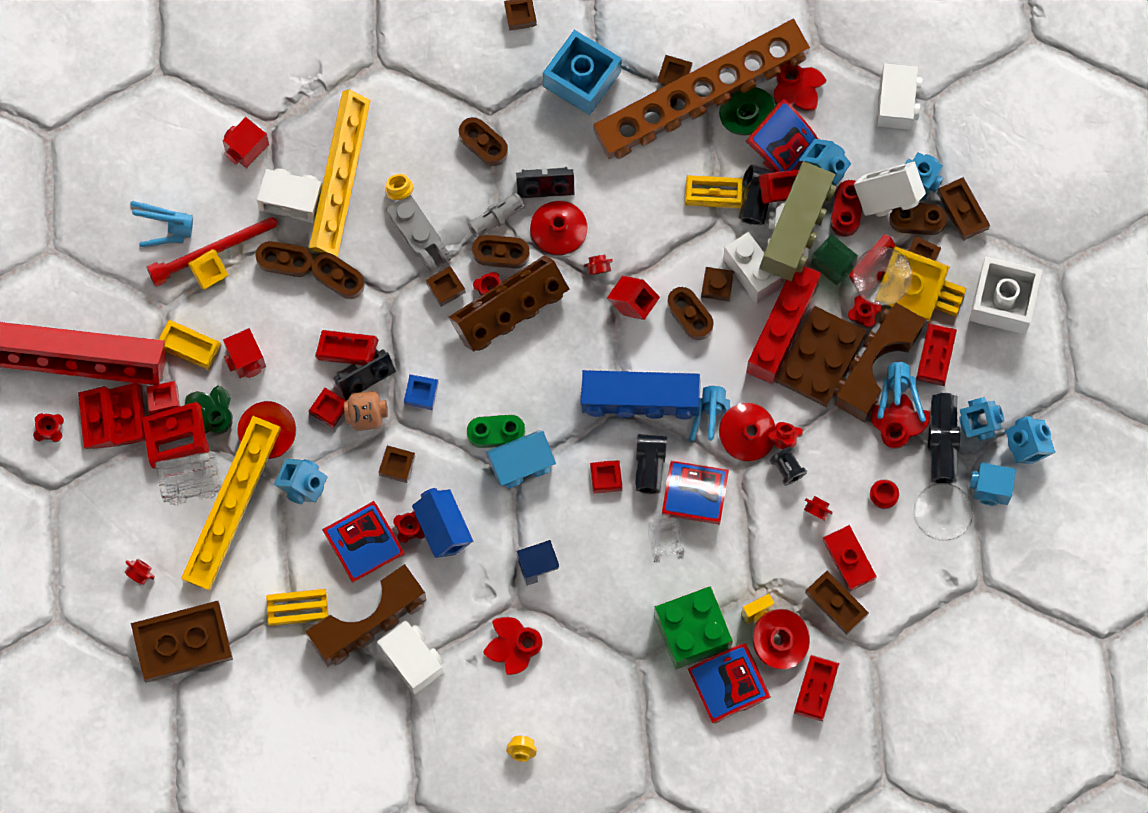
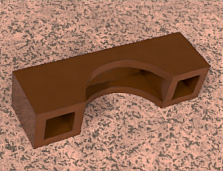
(897, 333)
(336, 638)

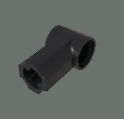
(752, 208)
(650, 457)

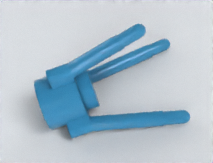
(178, 223)
(899, 380)
(712, 403)

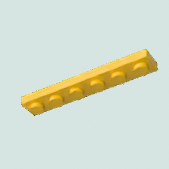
(339, 173)
(231, 503)

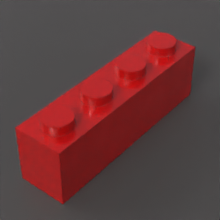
(782, 325)

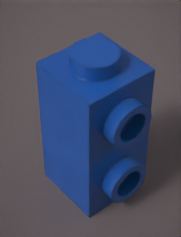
(442, 522)

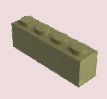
(797, 221)

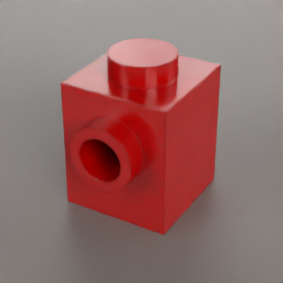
(244, 142)
(633, 297)
(243, 354)

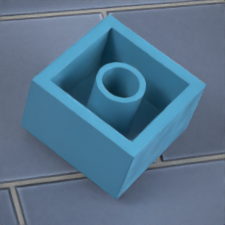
(582, 72)

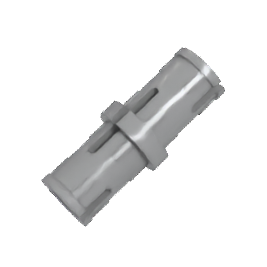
(496, 215)

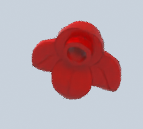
(800, 90)
(900, 419)
(509, 646)

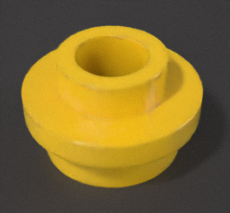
(398, 187)
(521, 748)

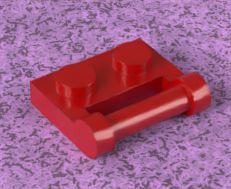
(173, 426)

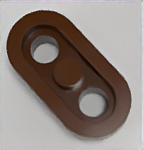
(484, 142)
(918, 219)
(501, 250)
(285, 256)
(339, 276)
(691, 314)

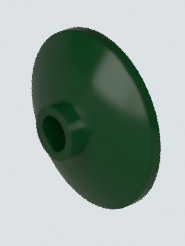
(753, 102)

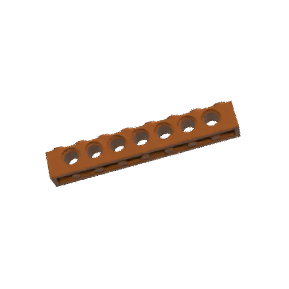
(786, 36)

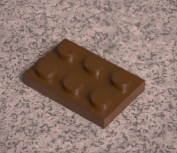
(820, 356)
(181, 641)

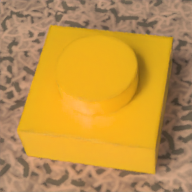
(208, 269)
(757, 608)

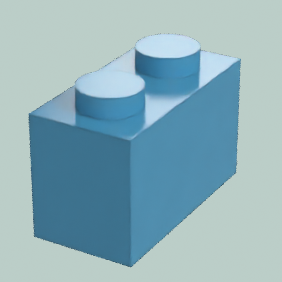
(521, 458)

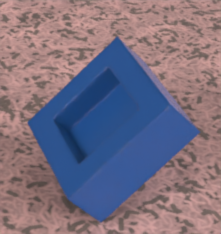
(421, 392)

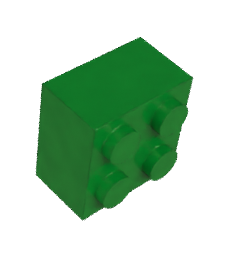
(692, 627)

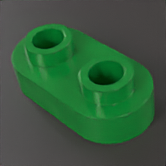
(496, 433)

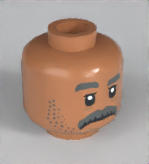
(365, 411)

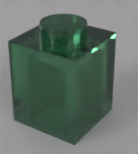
(834, 260)

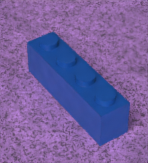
(640, 394)

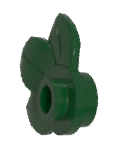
(213, 406)

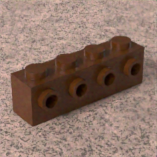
(509, 304)

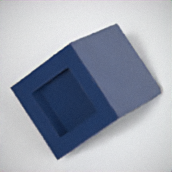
(537, 561)

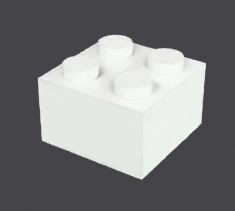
(1005, 295)

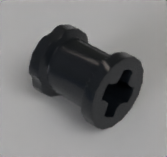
(789, 476)

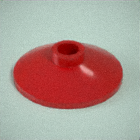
(554, 239)
(275, 414)
(734, 435)
(793, 635)

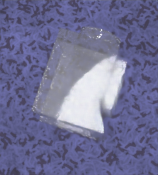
(661, 548)

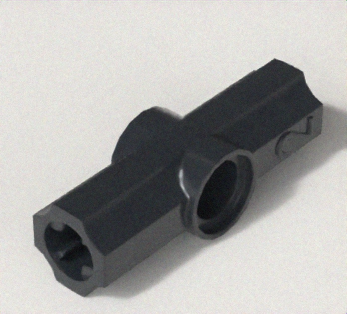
(944, 438)

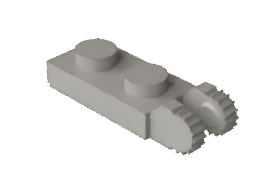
(417, 231)

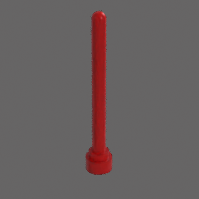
(161, 272)

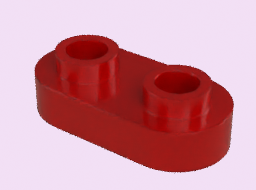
(846, 206)

